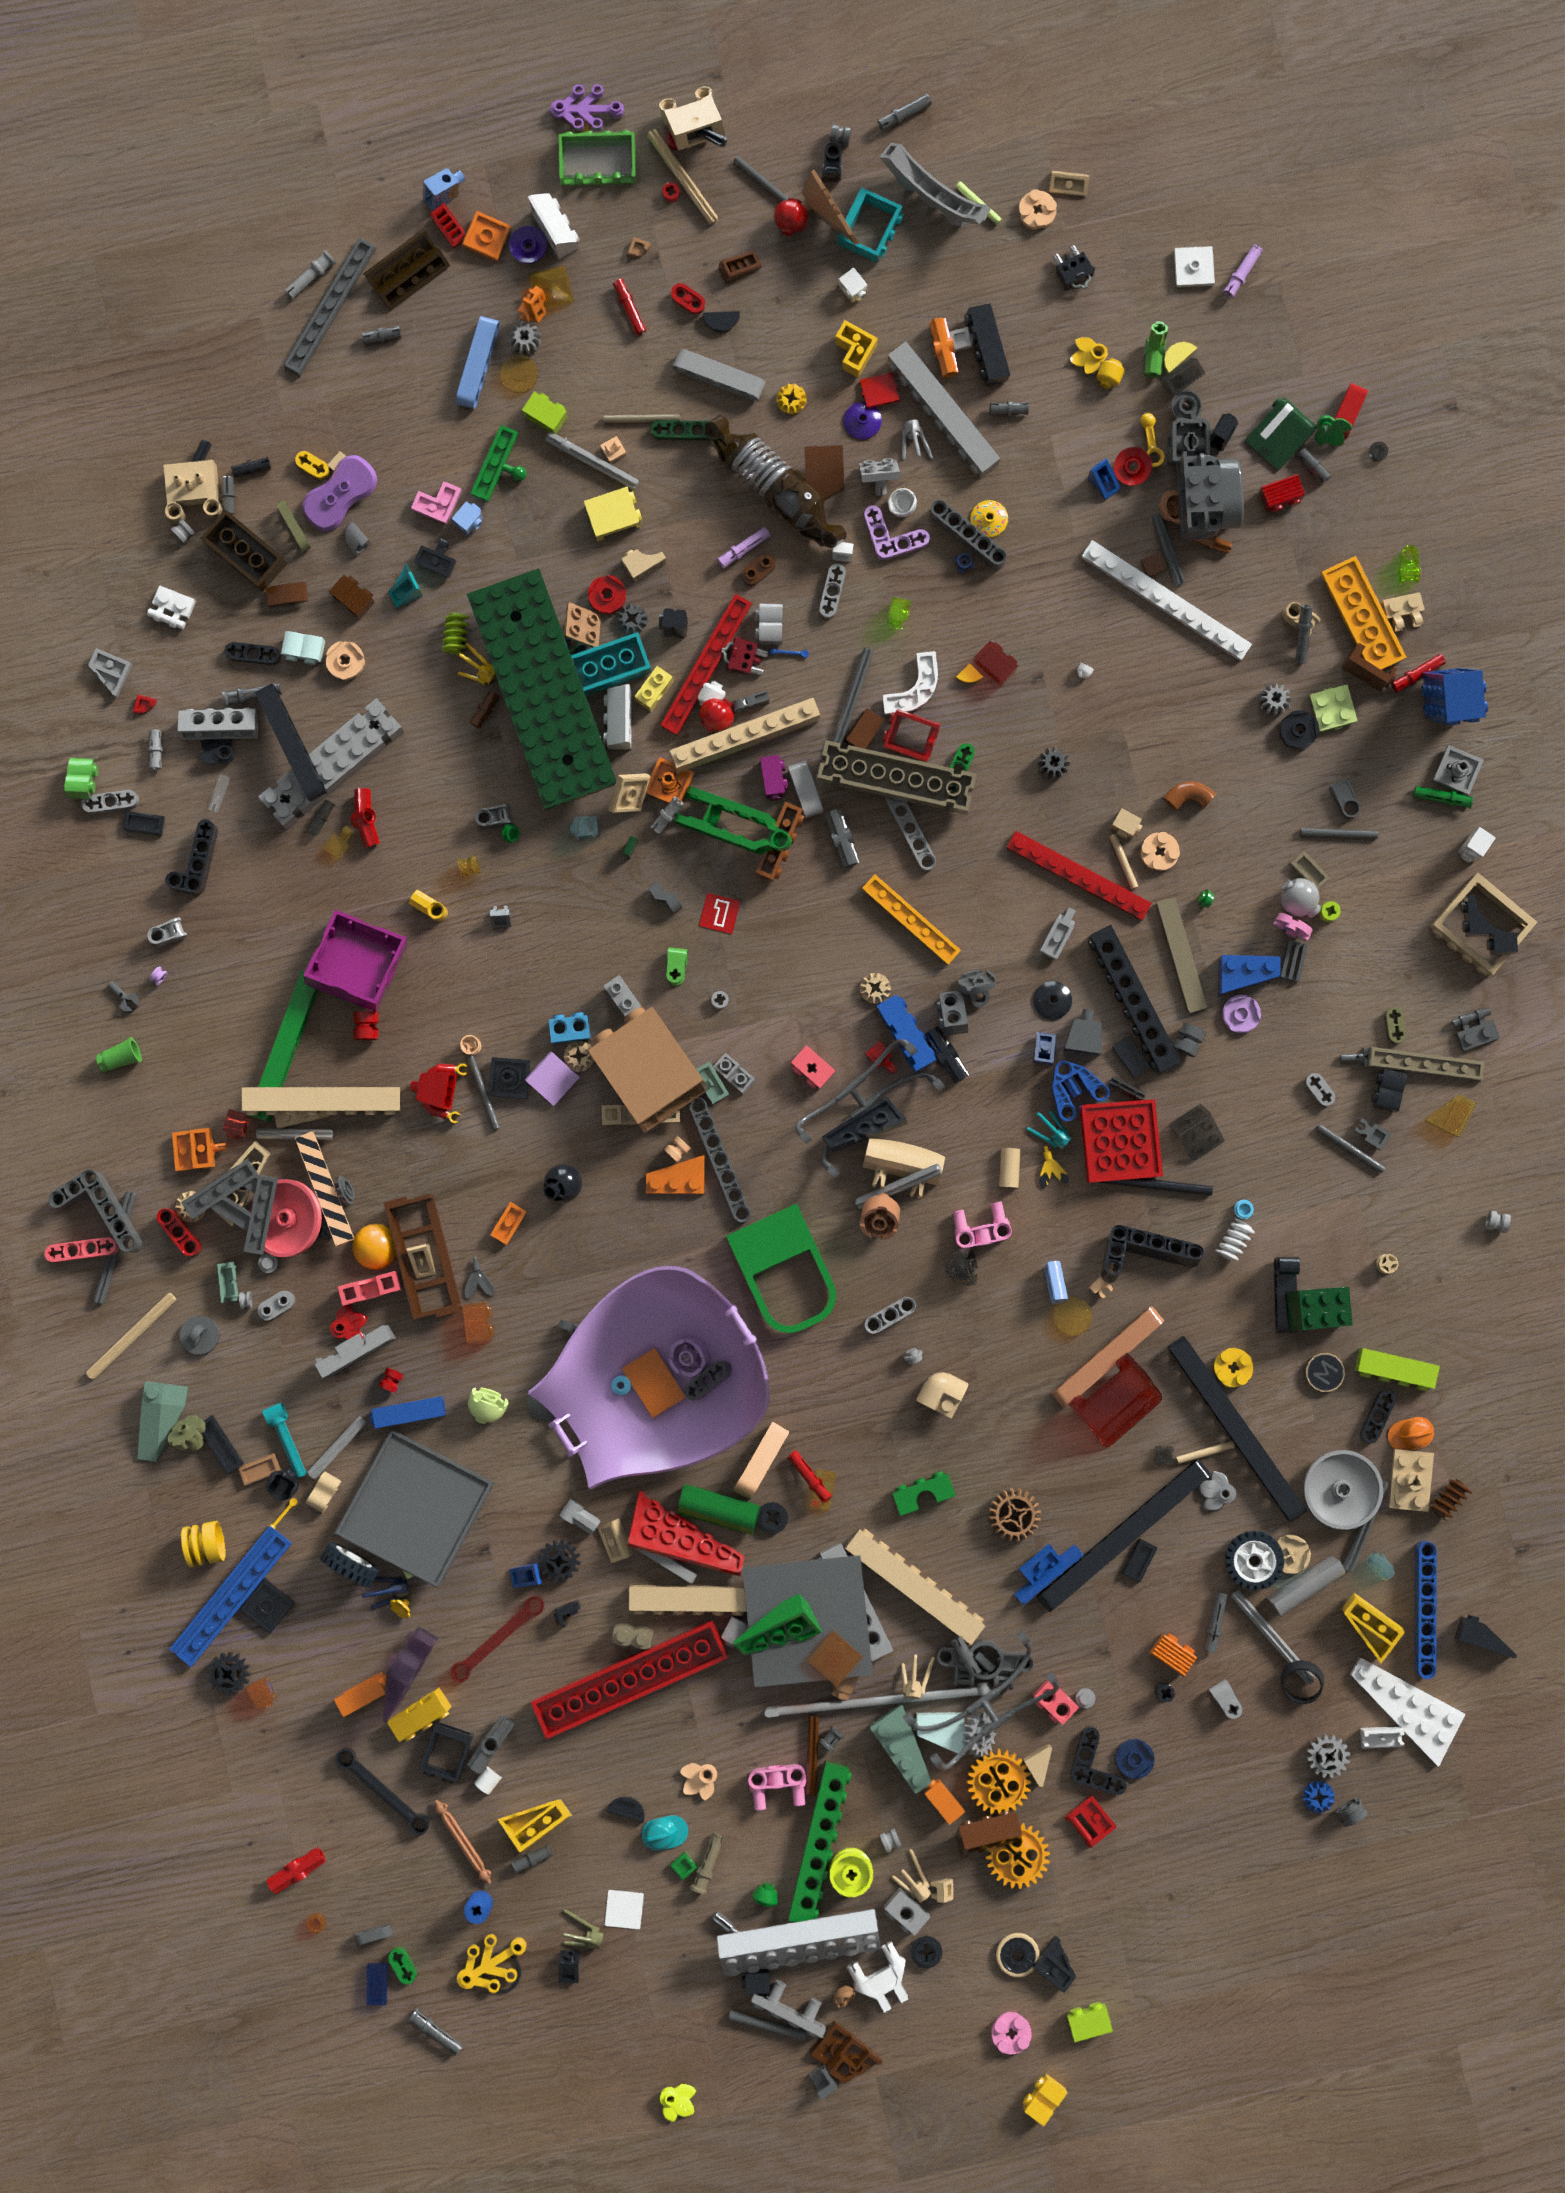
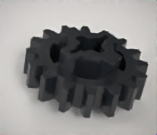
(570, 1561)
(223, 1667)

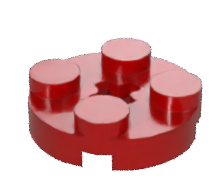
(609, 605)

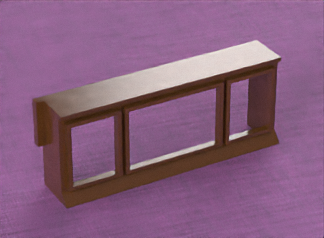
(398, 1239)

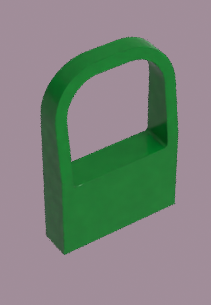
(771, 1243)

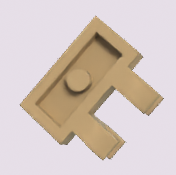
(1404, 606)

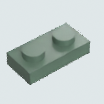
(716, 1088)

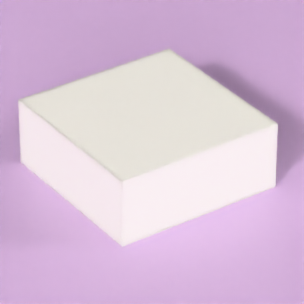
(960, 339)

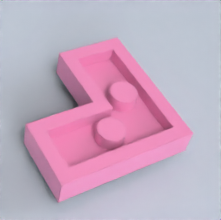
(439, 507)

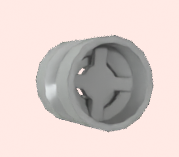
(1498, 1221)

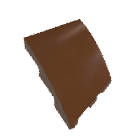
(825, 469)
(843, 2053)

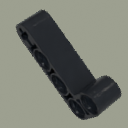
(196, 856)
(1284, 1280)

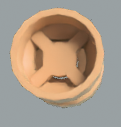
(468, 1047)
(677, 1148)

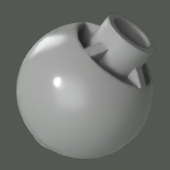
(1300, 898)

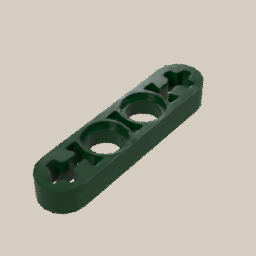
(687, 433)

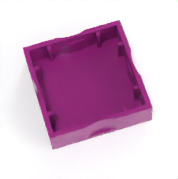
(355, 961)

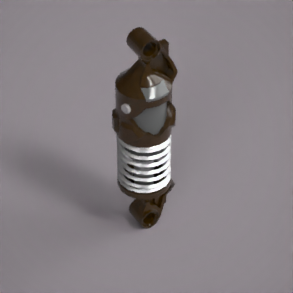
(779, 484)

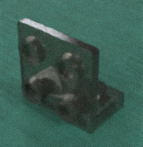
(1197, 1132)

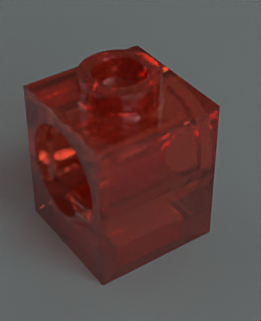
(236, 1124)

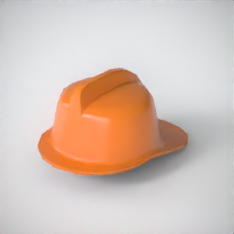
(1411, 1434)

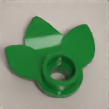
(1333, 432)

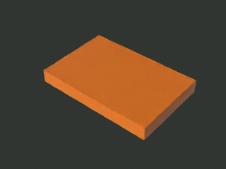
(653, 1382)

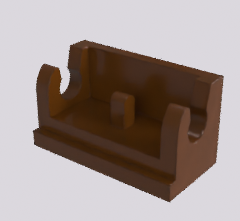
(864, 729)

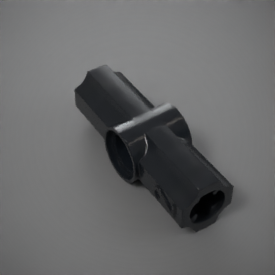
(946, 1054)

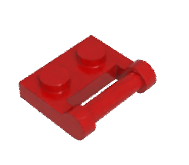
(1095, 1817)

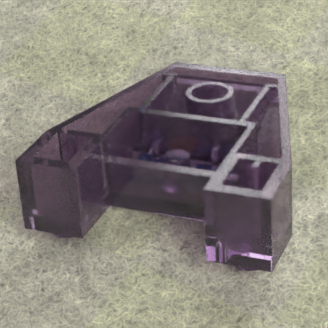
(405, 1668)

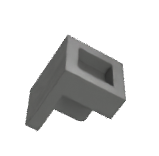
(823, 2081)

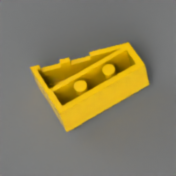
(1373, 1626)
(419, 1715)
(535, 1823)

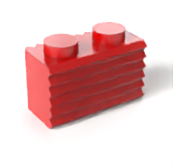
(1282, 493)

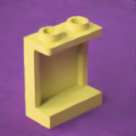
(612, 512)

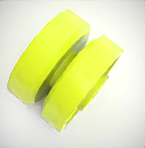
(851, 1884)

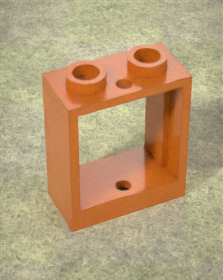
(361, 1694)

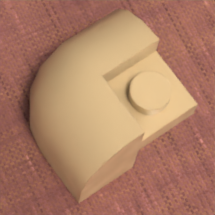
(942, 1393)

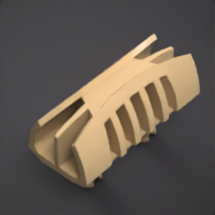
(900, 1160)

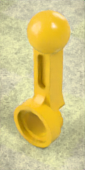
(1148, 421)

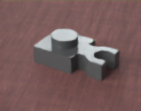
(1374, 1135)

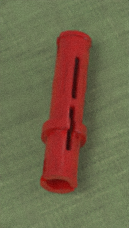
(625, 299)
(1412, 676)
(815, 1483)

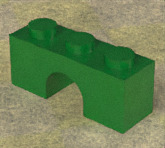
(906, 1497)

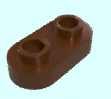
(758, 569)

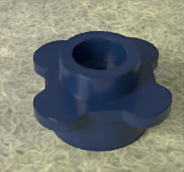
(966, 556)

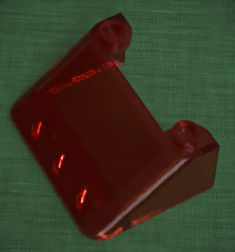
(1118, 1402)

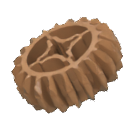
(1023, 1510)

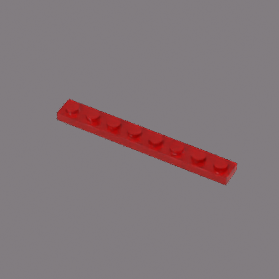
(706, 664)
(1079, 875)

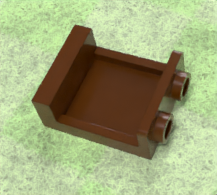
(1368, 672)

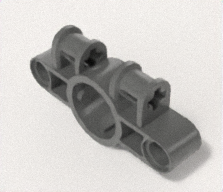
(1007, 1664)

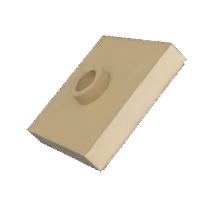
(629, 793)

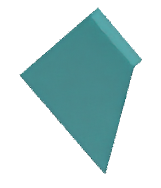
(405, 588)

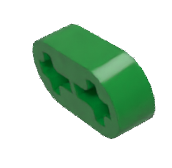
(398, 1967)

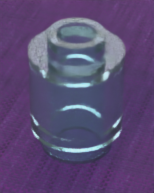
(1380, 1566)

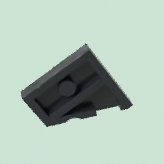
(1055, 1966)

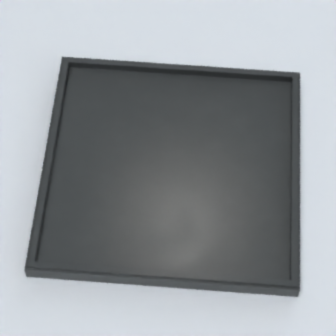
(414, 1508)
(837, 1600)

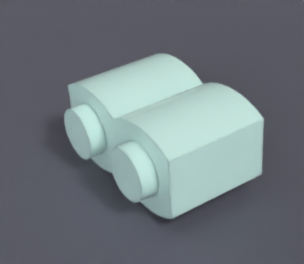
(303, 647)

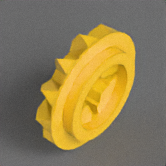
(796, 405)

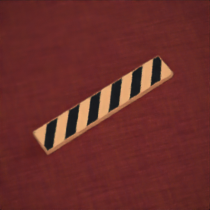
(324, 1188)

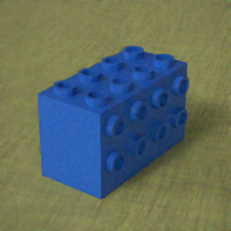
(1454, 696)

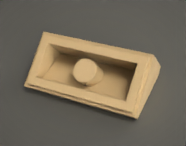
(1068, 183)
(615, 1540)

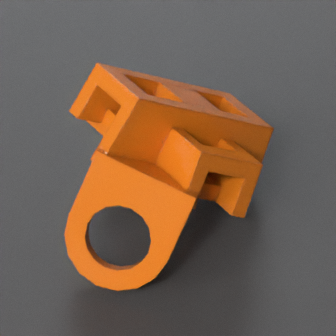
(532, 305)

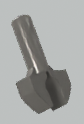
(124, 997)
(1356, 1057)
(567, 1325)

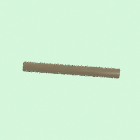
(640, 418)

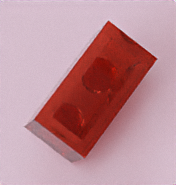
(996, 662)

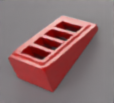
(439, 212)

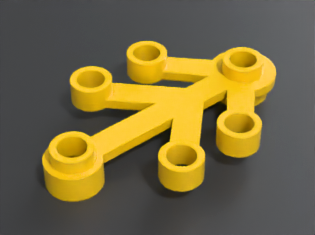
(489, 1965)

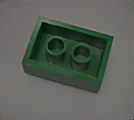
(1319, 1308)

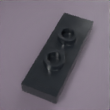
(221, 1446)

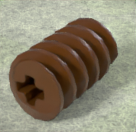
(1449, 1499)

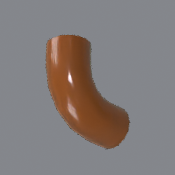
(1189, 791)

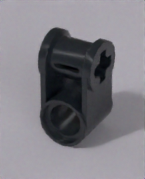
(832, 164)

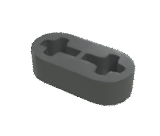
(373, 1934)

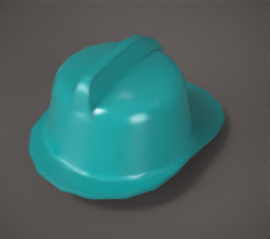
(664, 1833)

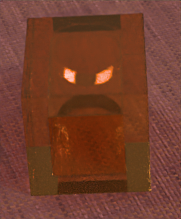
(261, 1693)

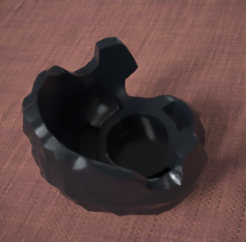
(282, 1484)

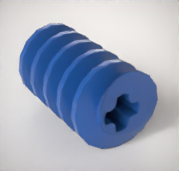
(478, 1915)

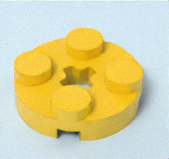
(1226, 1358)

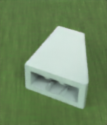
(948, 1736)

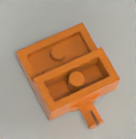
(195, 1149)

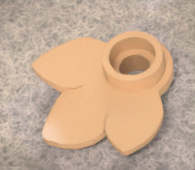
(697, 1782)

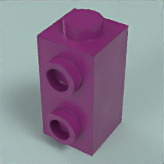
(772, 777)

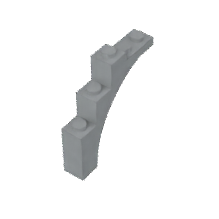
(934, 194)

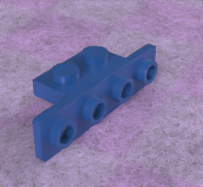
(1045, 1568)

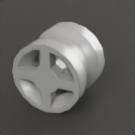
(182, 531)
(890, 1840)

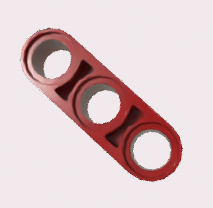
(1351, 405)
(170, 1228)

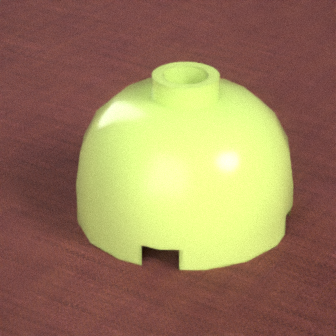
(486, 1405)

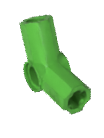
(1155, 349)

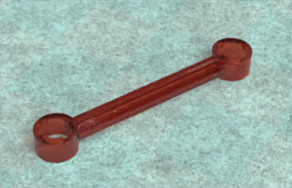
(497, 1638)

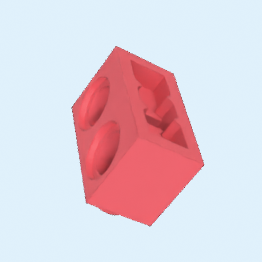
(1056, 1700)

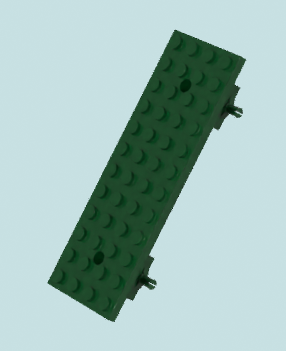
(542, 689)

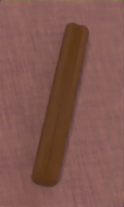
(812, 1755)

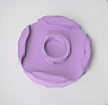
(1241, 1014)

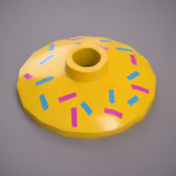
(989, 527)

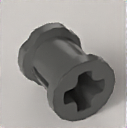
(831, 1738)

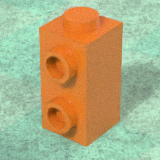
(943, 1801)

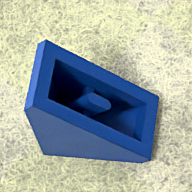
(1104, 479)
(526, 1575)

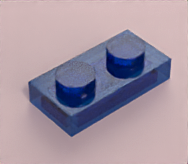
(377, 1983)

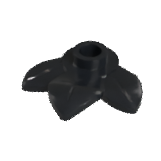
(214, 749)

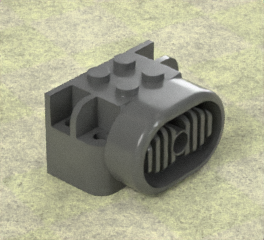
(1209, 495)

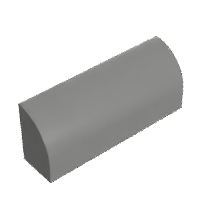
(1306, 1585)

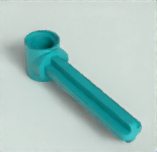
(276, 1417)

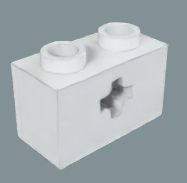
(1476, 845)

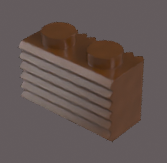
(352, 596)

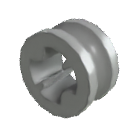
(714, 997)
(245, 1300)

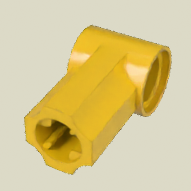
(427, 905)

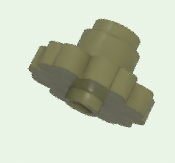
(187, 1434)

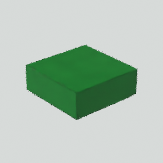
(683, 1865)

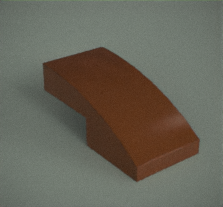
(286, 594)

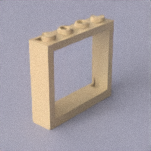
(1500, 900)

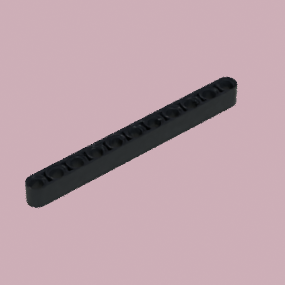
(1236, 1429)
(1123, 1535)

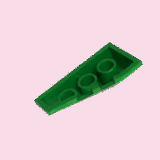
(786, 1622)

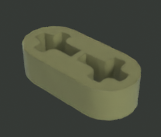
(1390, 1026)

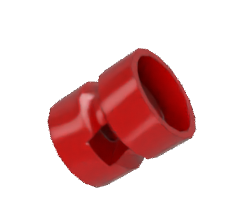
(366, 1025)

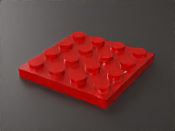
(1121, 1141)

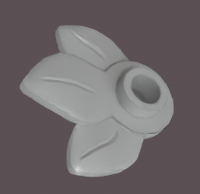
(1214, 1489)

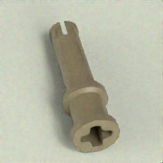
(704, 1872)

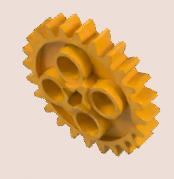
(1014, 1773)
(1006, 1869)

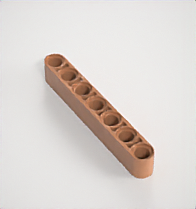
(1107, 1356)

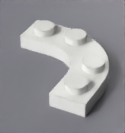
(921, 692)

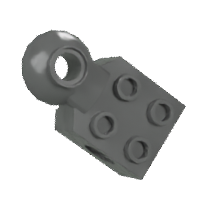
(1187, 430)

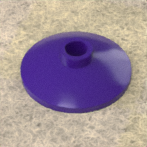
(528, 236)
(862, 429)

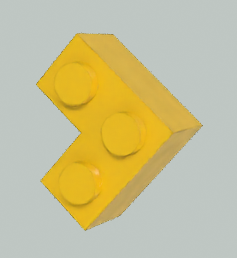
(859, 347)

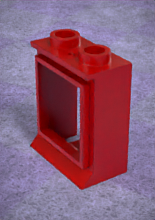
(889, 736)

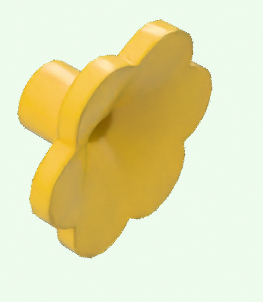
(401, 1608)

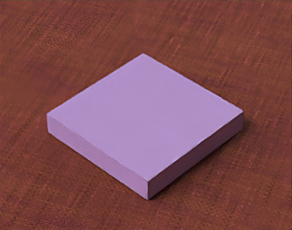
(552, 1078)

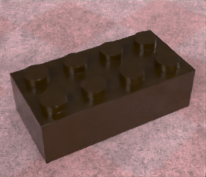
(243, 550)

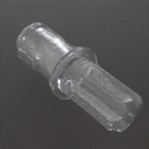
(219, 793)

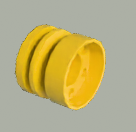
(198, 1545)

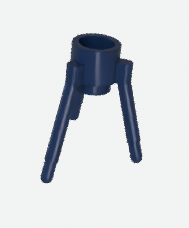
(399, 1589)

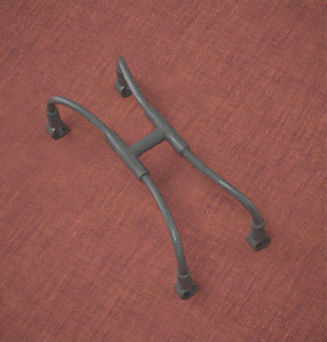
(851, 1089)
(984, 1703)

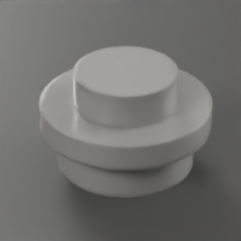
(268, 1263)
(913, 1356)
(1085, 1698)

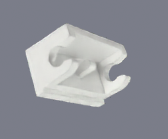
(1381, 1737)

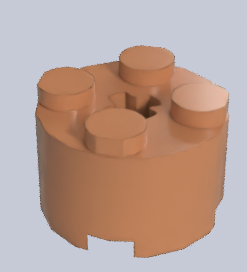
(880, 1217)

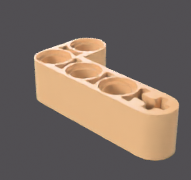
(761, 1461)

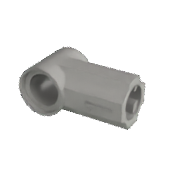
(576, 1514)

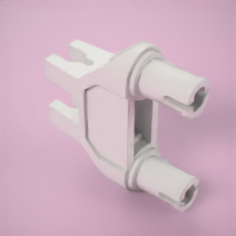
(883, 1980)

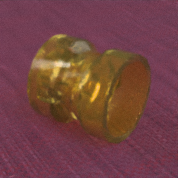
(468, 866)

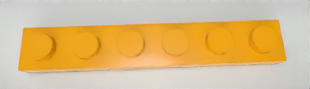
(911, 919)

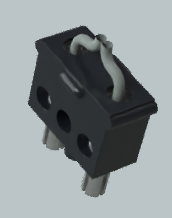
(1074, 269)

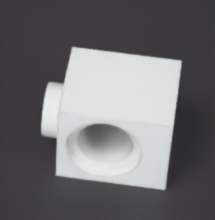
(853, 285)

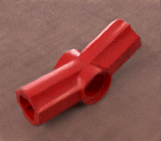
(364, 817)

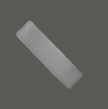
(1316, 1092)

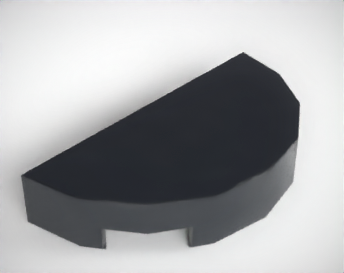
(721, 320)
(627, 1807)

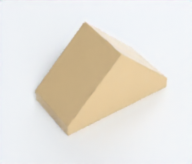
(421, 1260)
(1038, 1763)

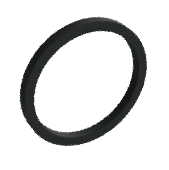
(518, 1978)

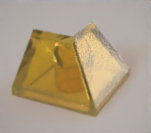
(554, 284)

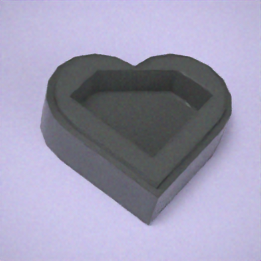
(984, 1662)

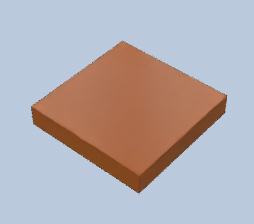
(486, 236)

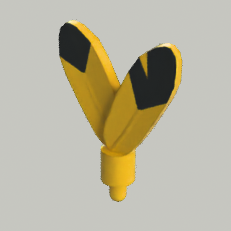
(1050, 1166)

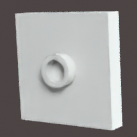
(1194, 266)

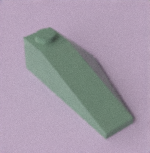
(159, 1413)

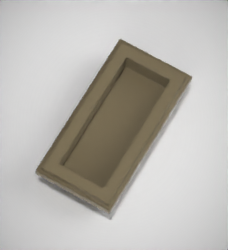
(1309, 869)

